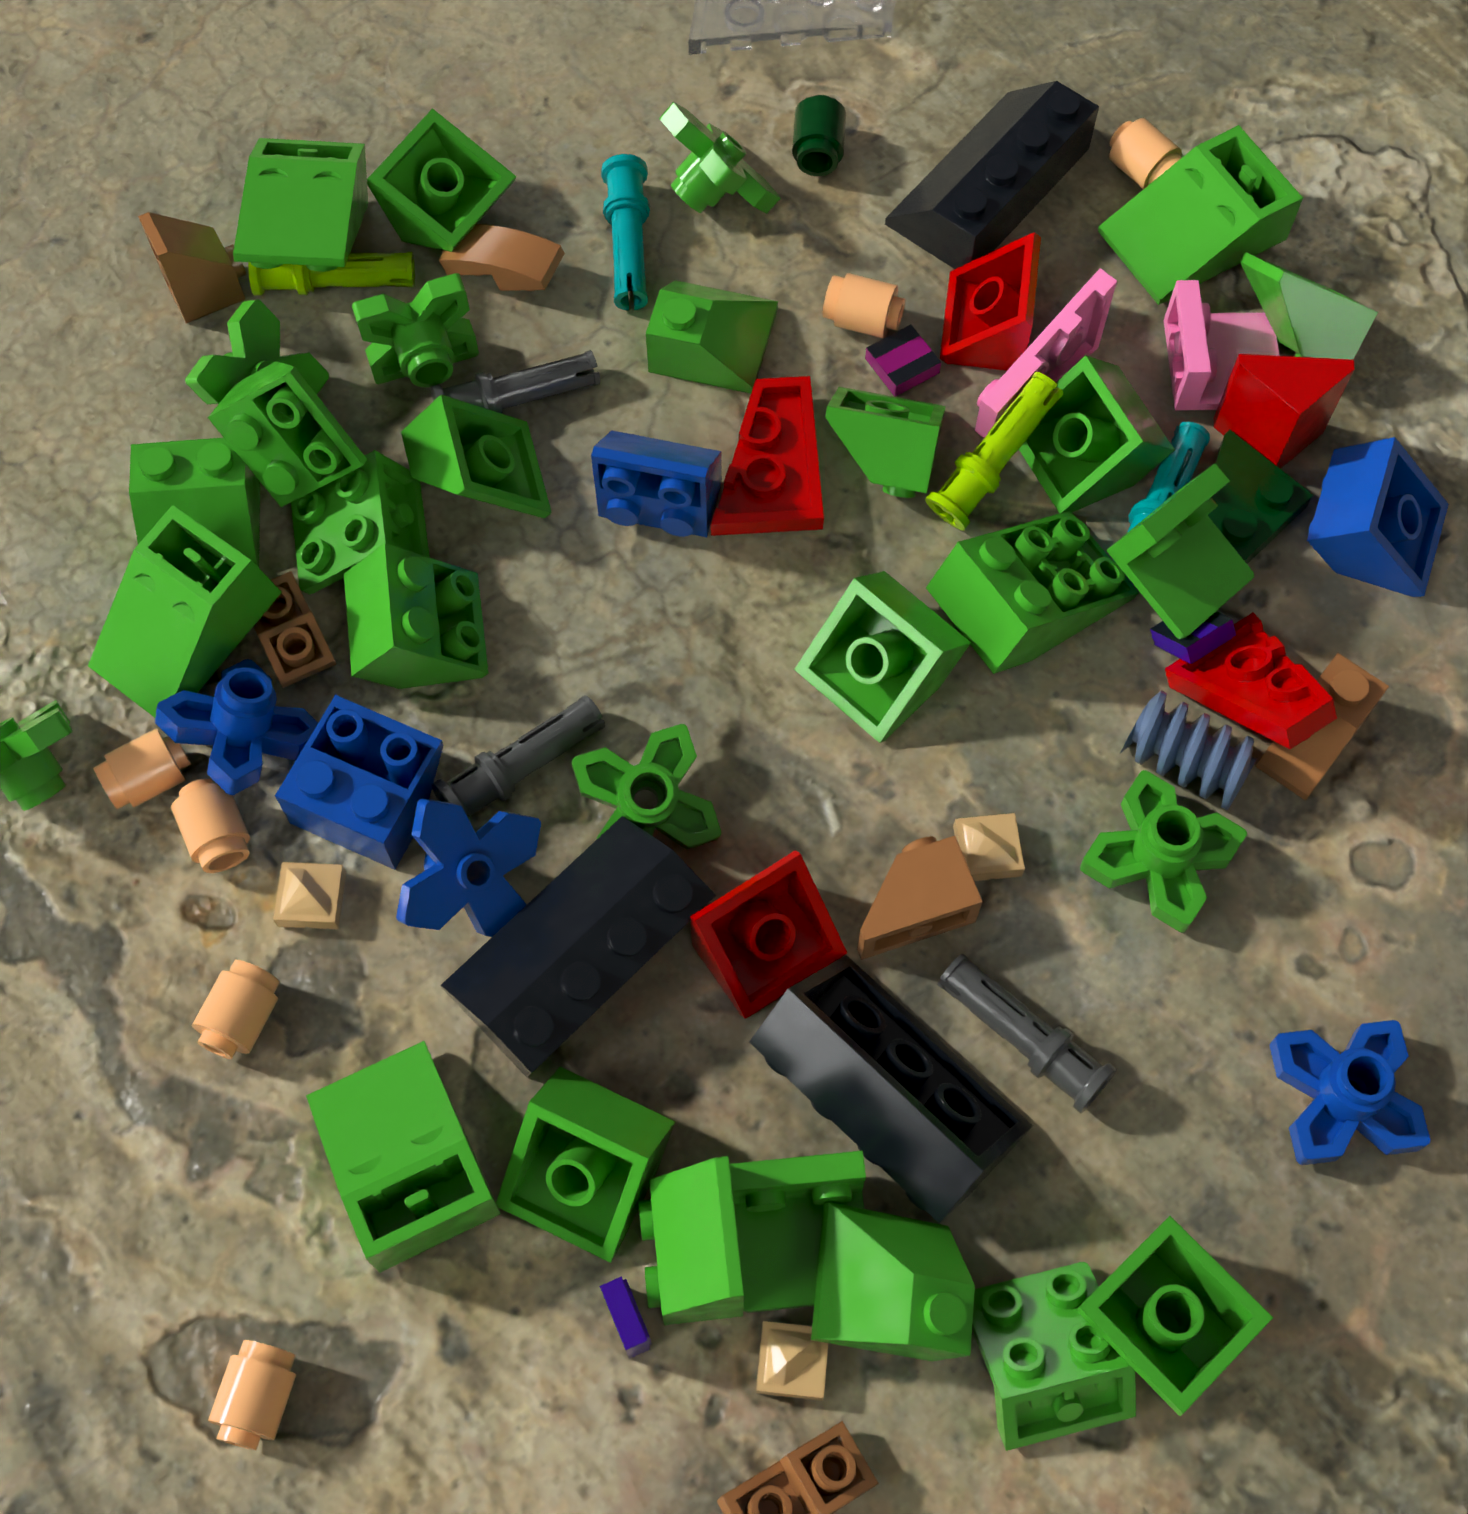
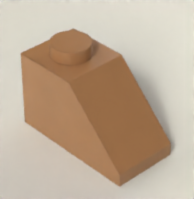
(194, 265)
(1354, 698)
(921, 897)

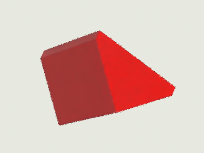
(992, 306)
(1281, 401)
(766, 935)

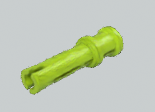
(359, 271)
(980, 470)

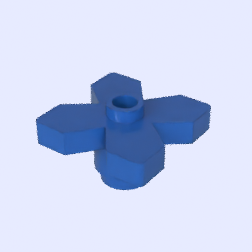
(238, 724)
(466, 867)
(1349, 1092)

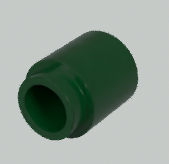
(819, 135)

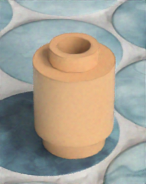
(1142, 151)
(863, 305)
(142, 769)
(211, 826)
(236, 1009)
(253, 1394)

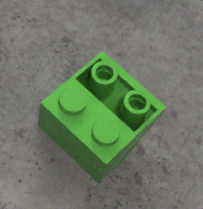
(285, 433)
(413, 620)

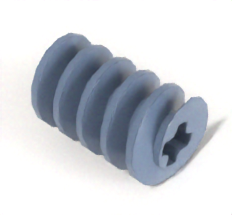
(1191, 749)

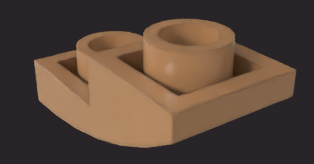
(509, 255)
(292, 635)
(808, 1480)

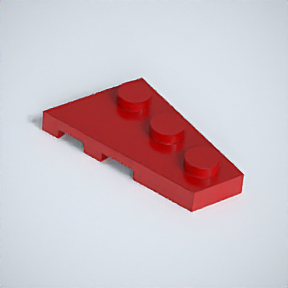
(775, 464)
(1256, 686)

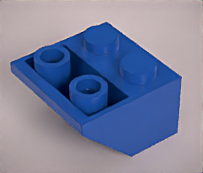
(656, 483)
(361, 781)

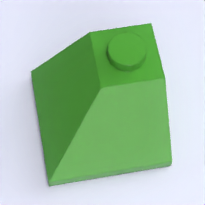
(1307, 314)
(709, 335)
(888, 437)
(476, 455)
(891, 1286)

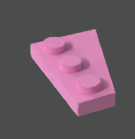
(1055, 351)

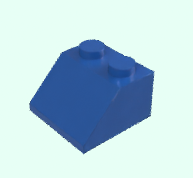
(1378, 517)

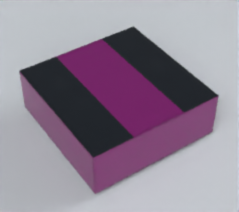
(903, 360)

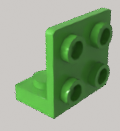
(355, 517)
(1182, 556)
(781, 1222)
(1047, 1360)

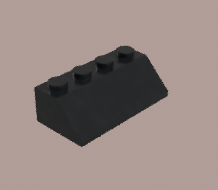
(997, 173)
(577, 943)
(889, 1085)

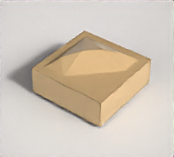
(990, 846)
(309, 895)
(791, 1362)

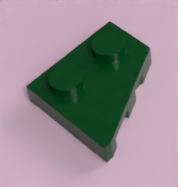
(1256, 500)

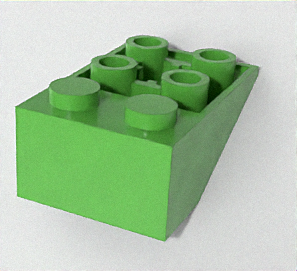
(301, 204)
(1203, 215)
(1028, 588)
(178, 611)
(400, 1157)

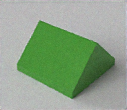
(437, 184)

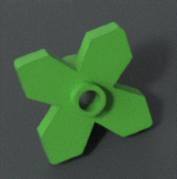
(713, 165)
(417, 336)
(254, 344)
(26, 763)
(664, 764)
(1165, 848)

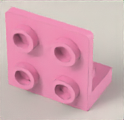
(1207, 344)

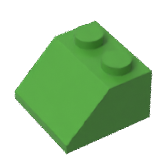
(1094, 438)
(202, 481)
(881, 654)
(583, 1162)
(694, 1243)
(1174, 1315)

